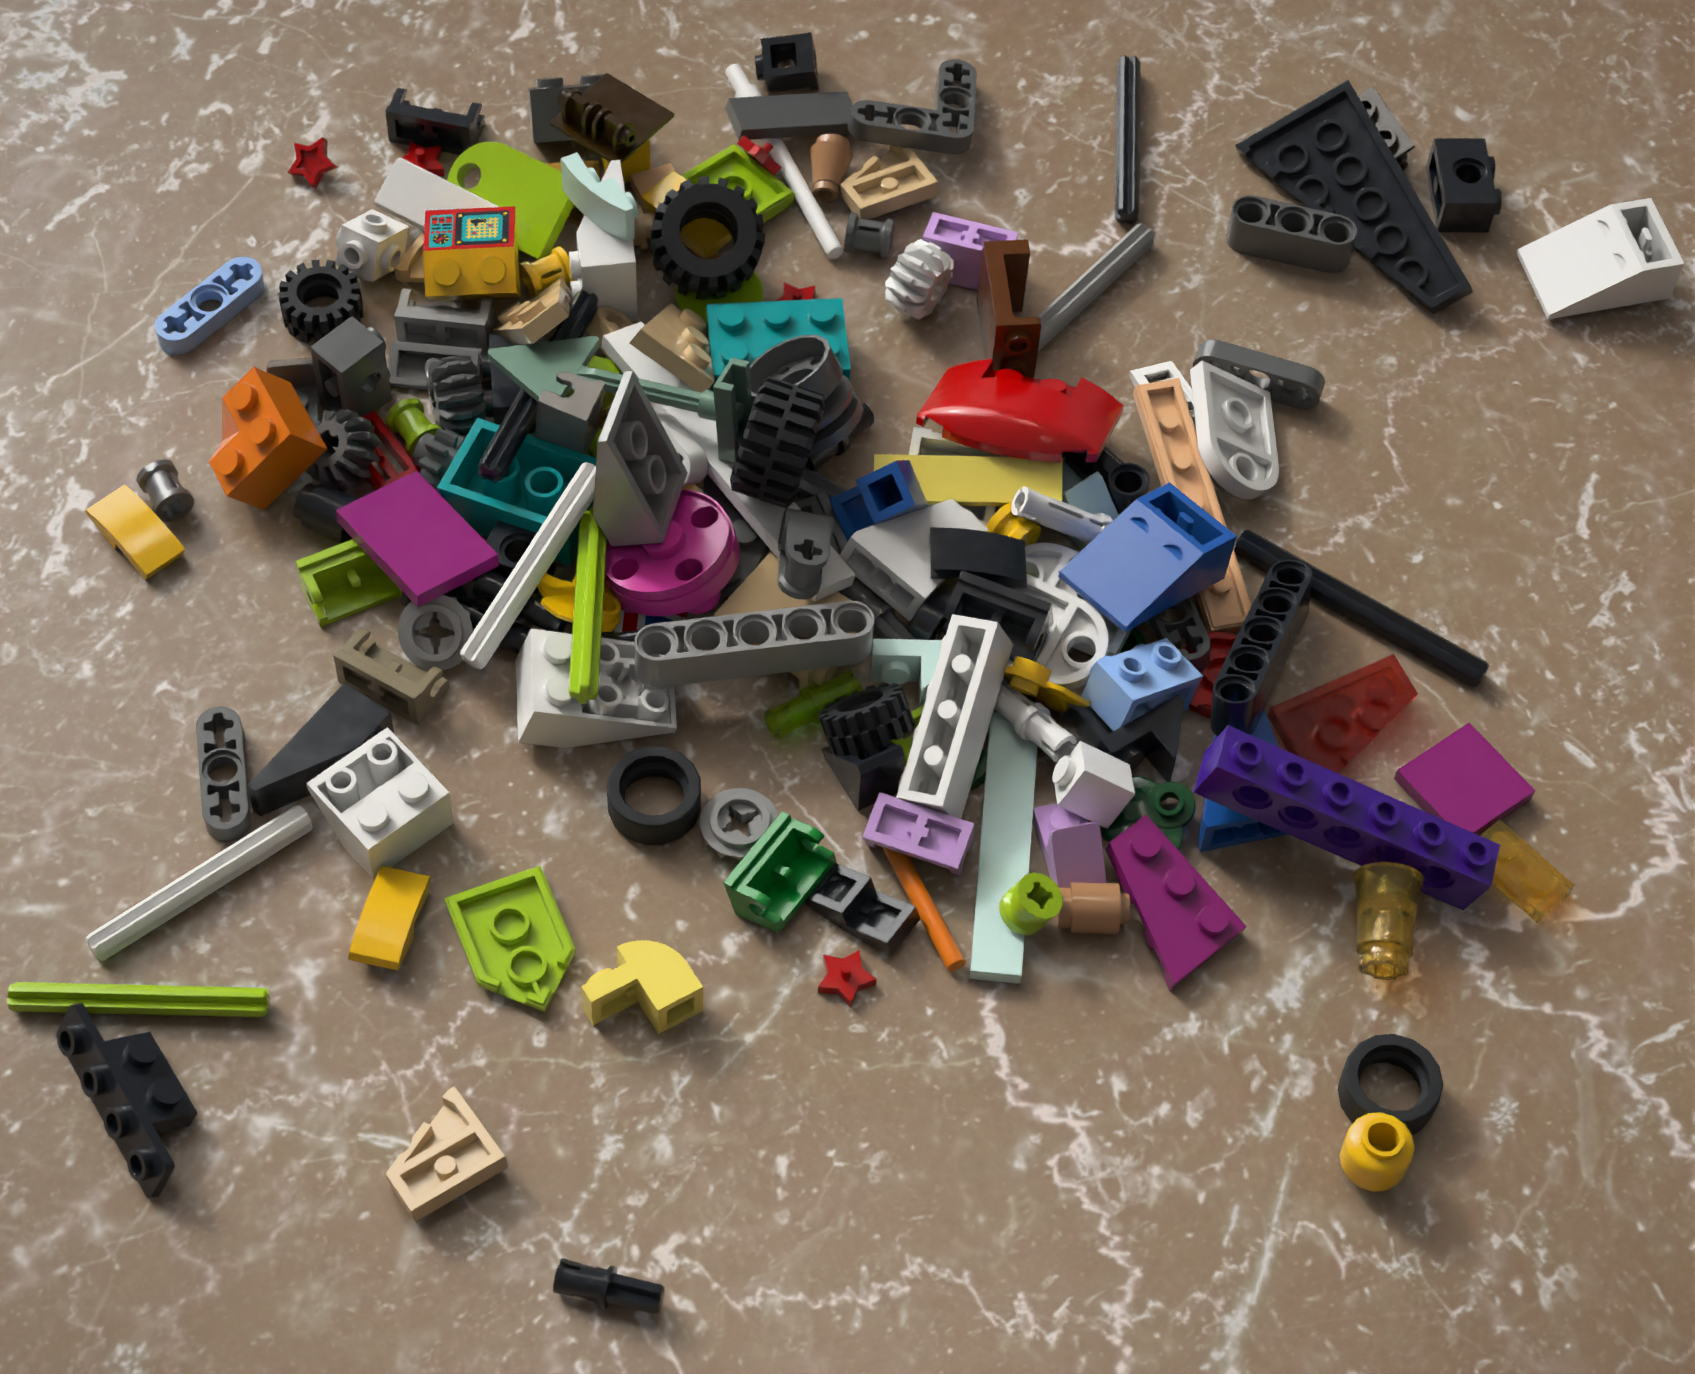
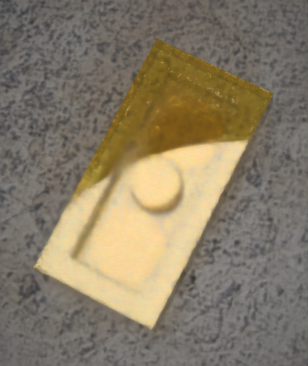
(1525, 874)

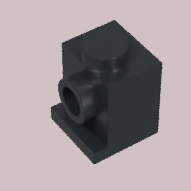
(788, 50)

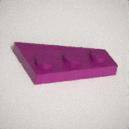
(1175, 903)

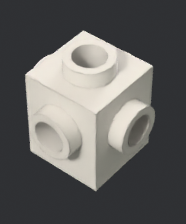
(371, 245)

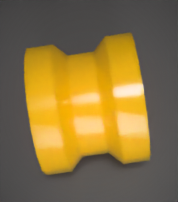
(1010, 525)

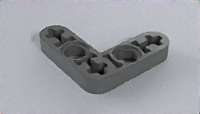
(873, 119)

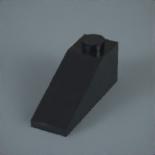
(328, 736)

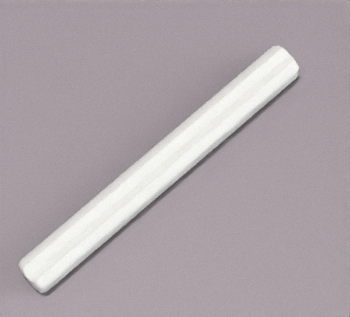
(530, 568)
(198, 883)

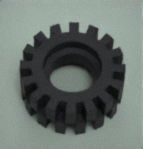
(314, 283)
(866, 719)

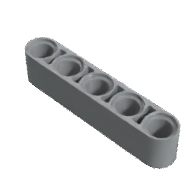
(734, 657)

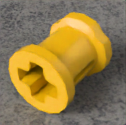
(532, 273)

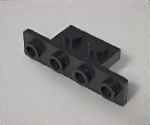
(131, 1092)

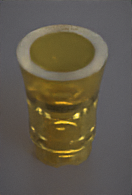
(1386, 917)

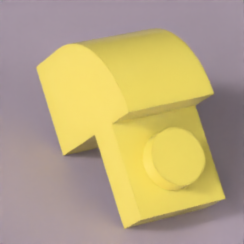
(648, 976)

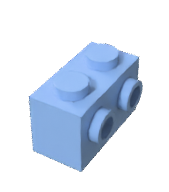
(1139, 681)

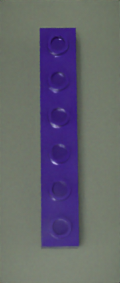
(1344, 816)

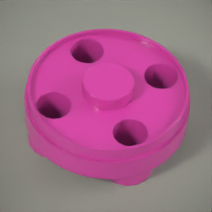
(684, 569)

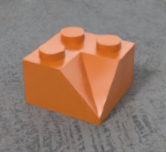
(264, 439)

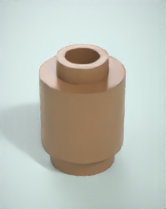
(1093, 908)

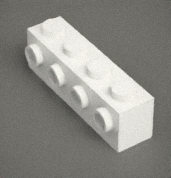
(956, 715)

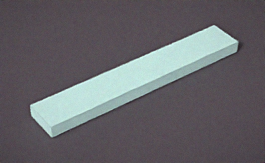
(1003, 850)

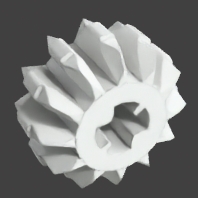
(919, 279)

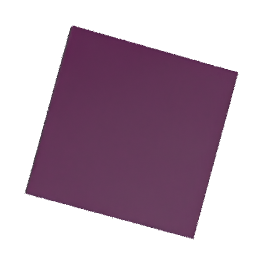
(1465, 781)

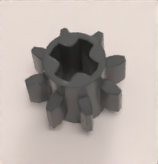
(436, 453)

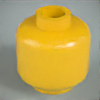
(1377, 1152)

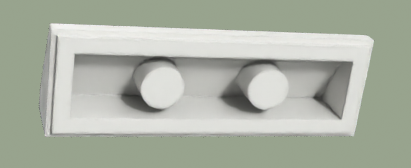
(413, 190)

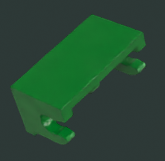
(779, 873)

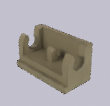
(388, 677)

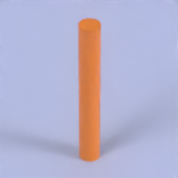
(926, 909)

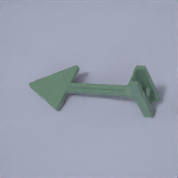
(536, 367)

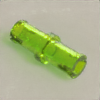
(807, 705)

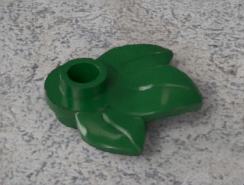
(1148, 801)

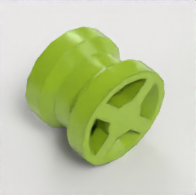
(1027, 915)

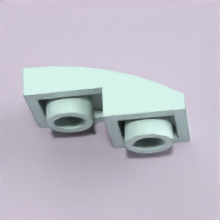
(599, 201)

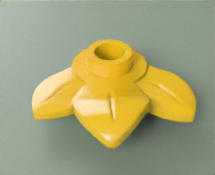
(560, 601)
(1033, 681)

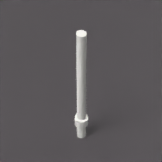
(791, 172)

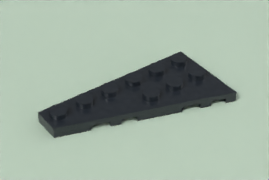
(1339, 163)

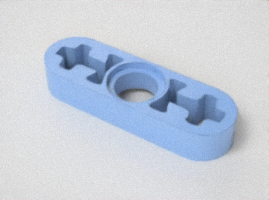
(203, 323)

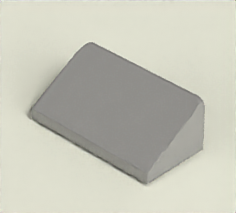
(411, 361)

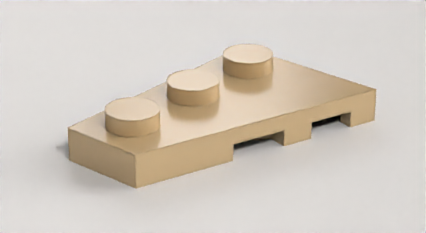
(534, 318)
(679, 345)

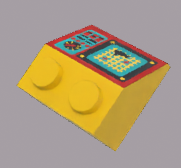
(471, 254)

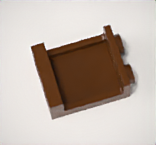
(1000, 292)

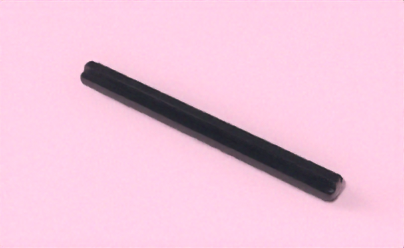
(524, 408)
(1371, 613)

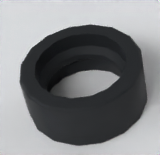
(654, 763)
(1398, 1052)

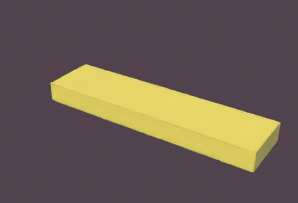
(979, 478)

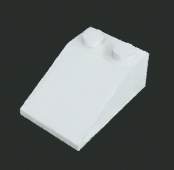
(605, 262)

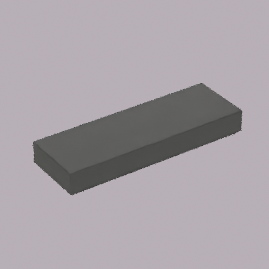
(790, 115)

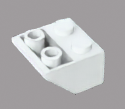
(381, 802)

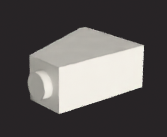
(896, 554)

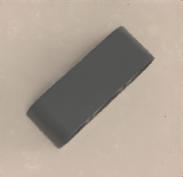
(1291, 234)

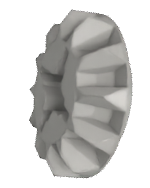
(422, 647)
(744, 806)

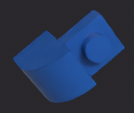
(879, 497)

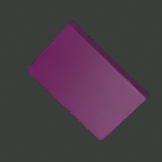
(417, 538)

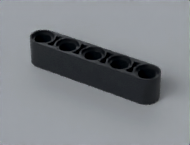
(1261, 647)

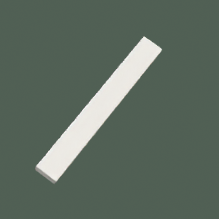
(761, 515)

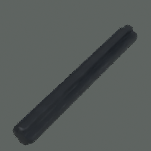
(1127, 140)

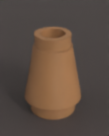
(829, 165)

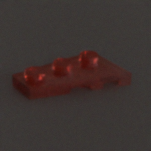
(1343, 715)

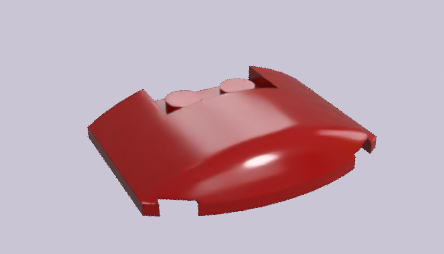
(1020, 414)

